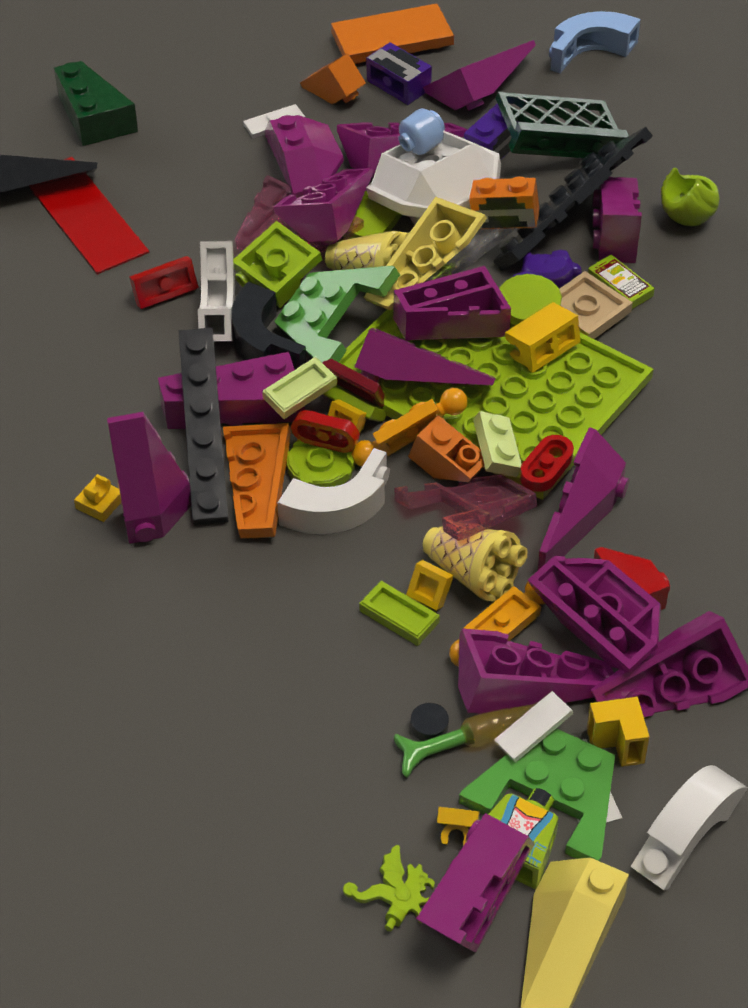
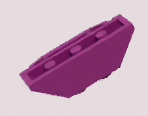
(303, 151)
(601, 608)

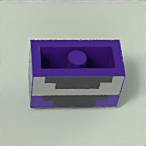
(398, 73)
(491, 132)

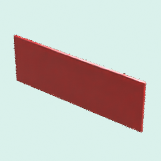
(90, 222)

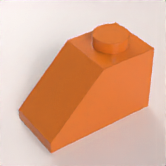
(335, 81)

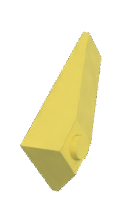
(430, 244)
(568, 928)

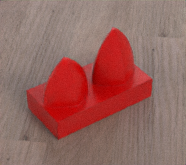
(163, 282)

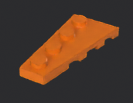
(257, 475)

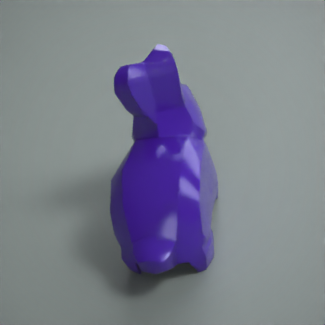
(555, 267)

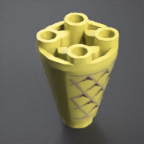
(364, 251)
(481, 562)

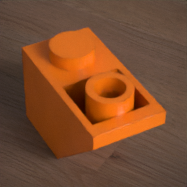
(446, 452)

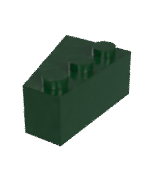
(93, 104)

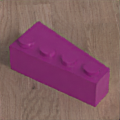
(238, 392)

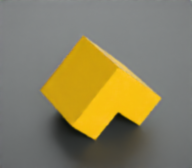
(619, 725)

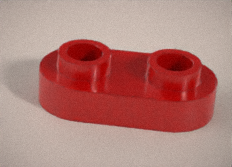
(325, 431)
(541, 467)

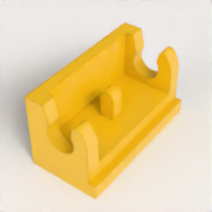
(544, 336)

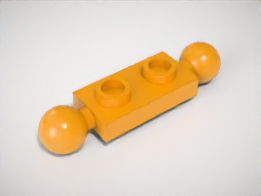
(404, 430)
(506, 615)

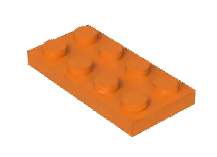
(408, 29)

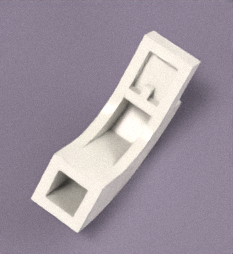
(217, 288)
(336, 508)
(684, 820)

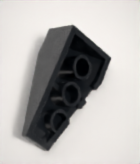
(26, 172)

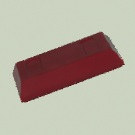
(356, 383)

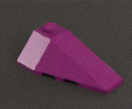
(478, 79)
(366, 142)
(328, 208)
(400, 360)
(148, 478)
(587, 498)
(687, 669)
(509, 674)

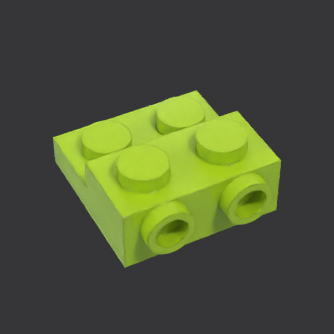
(276, 262)

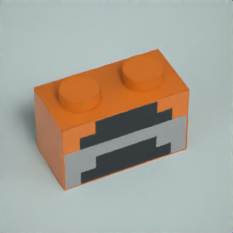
(506, 202)

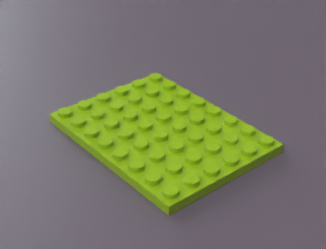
(563, 398)

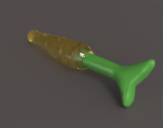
(473, 732)

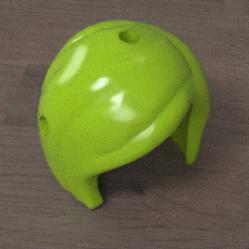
(689, 198)

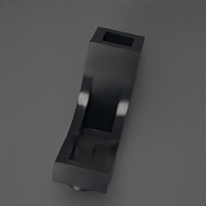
(251, 315)

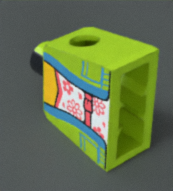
(537, 822)

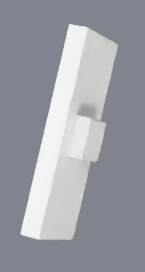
(257, 125)
(533, 726)

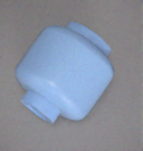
(421, 131)

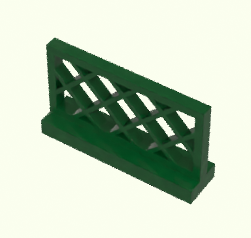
(556, 137)

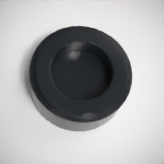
(429, 721)

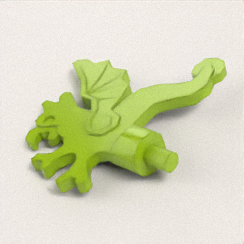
(401, 896)

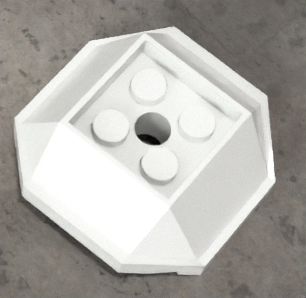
(447, 171)

